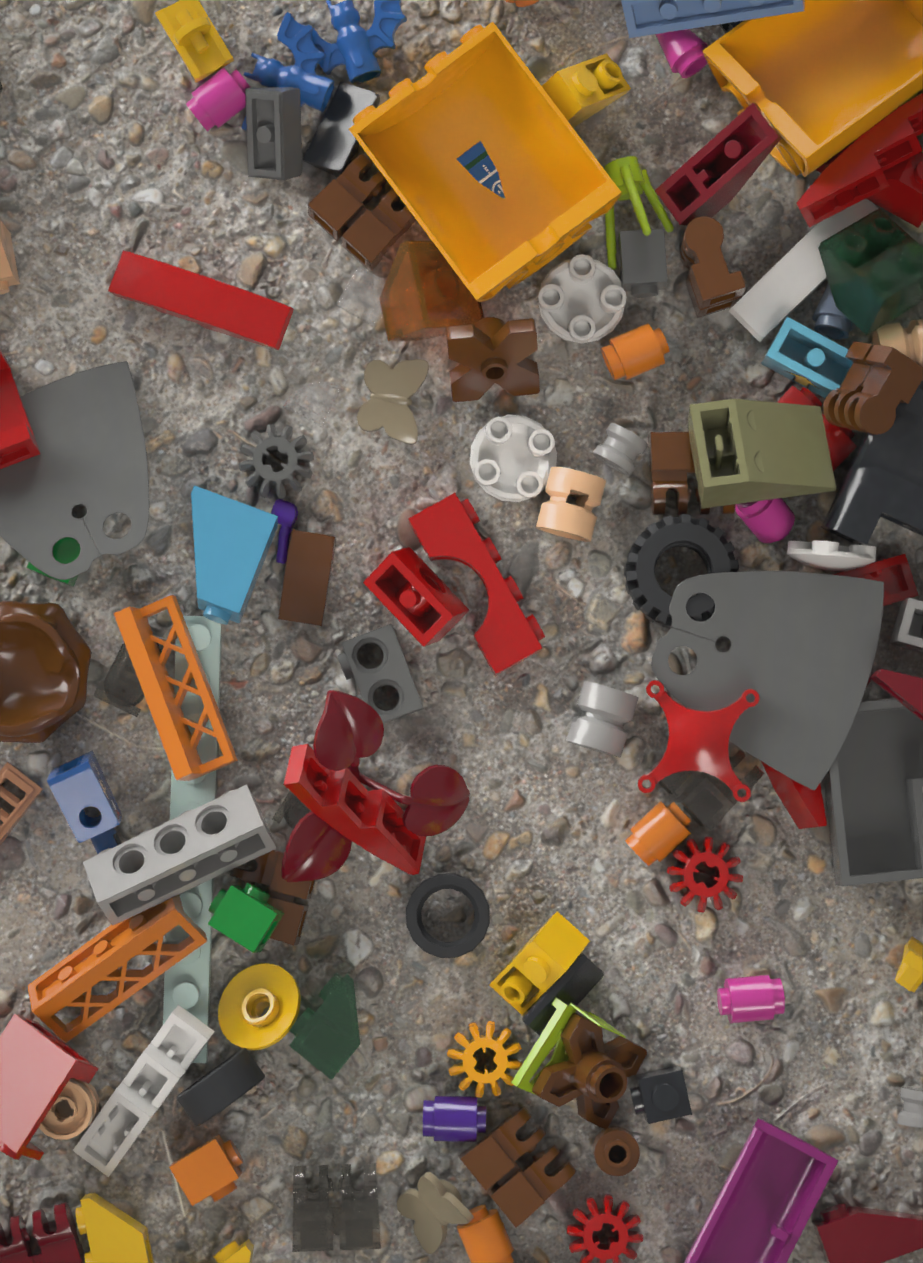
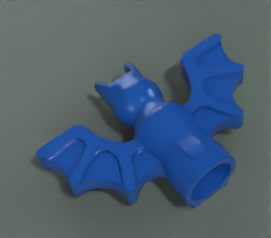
(354, 44)
(314, 88)

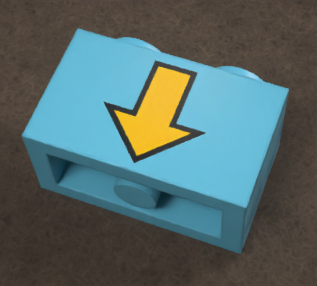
(807, 358)

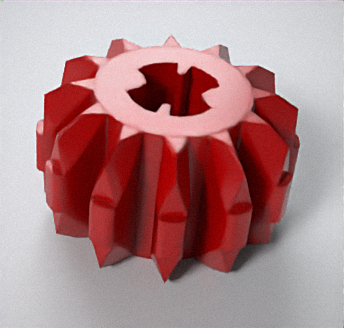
(709, 860)
(594, 1222)

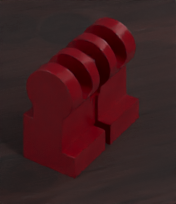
(55, 1247)

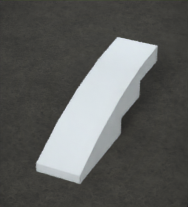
(793, 276)
(143, 1090)

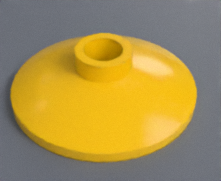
(248, 996)

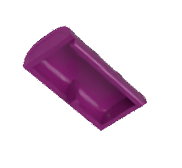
(764, 1200)

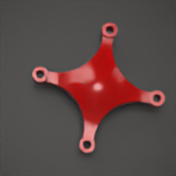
(698, 740)

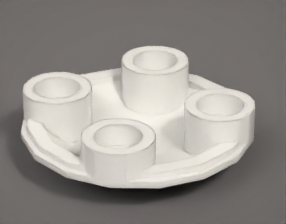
(581, 299)
(513, 458)
(831, 556)

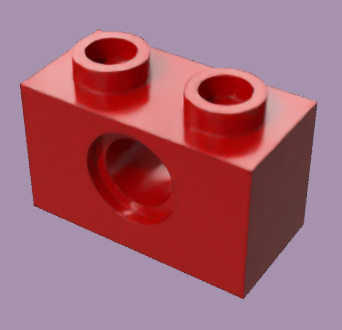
(416, 596)

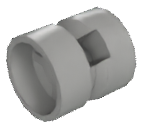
(602, 719)

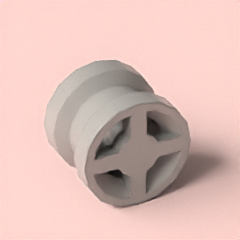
(620, 449)
(912, 1107)

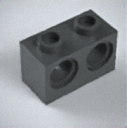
(391, 672)

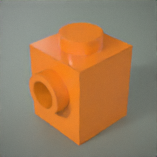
(208, 1170)

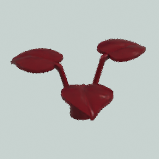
(343, 736)

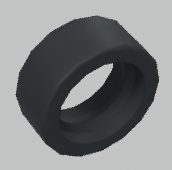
(424, 939)
(220, 1087)

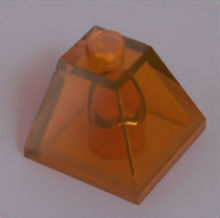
(424, 295)

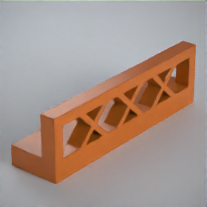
(161, 696)
(100, 961)

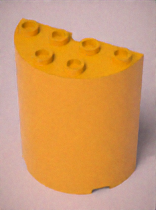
(823, 72)
(542, 163)

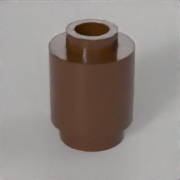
(606, 1140)

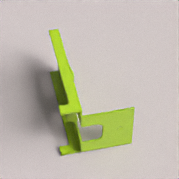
(547, 1041)

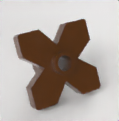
(493, 354)
(593, 1073)

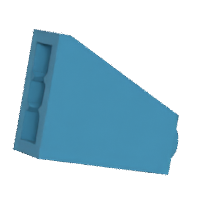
(228, 552)

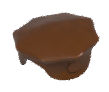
(40, 670)

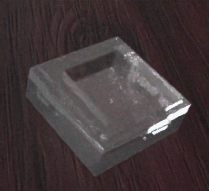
(362, 296)

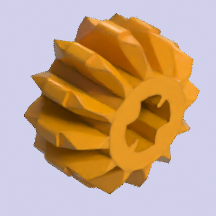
(499, 1057)

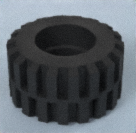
(657, 539)

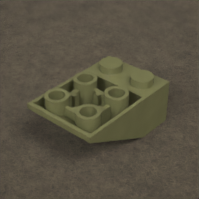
(758, 451)

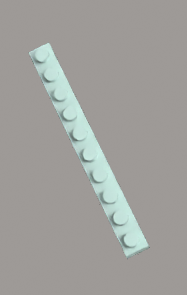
(189, 979)

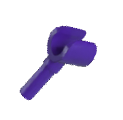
(287, 516)

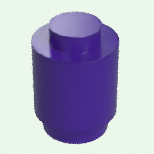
(453, 1118)

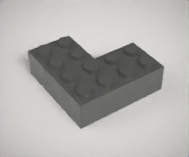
(877, 797)

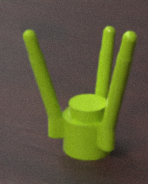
(630, 181)

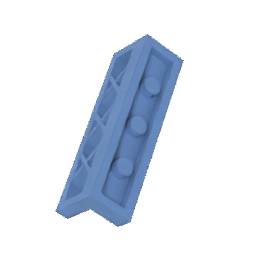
(664, 16)

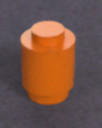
(635, 352)
(659, 832)
(486, 1237)

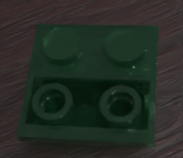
(873, 270)
(334, 1030)

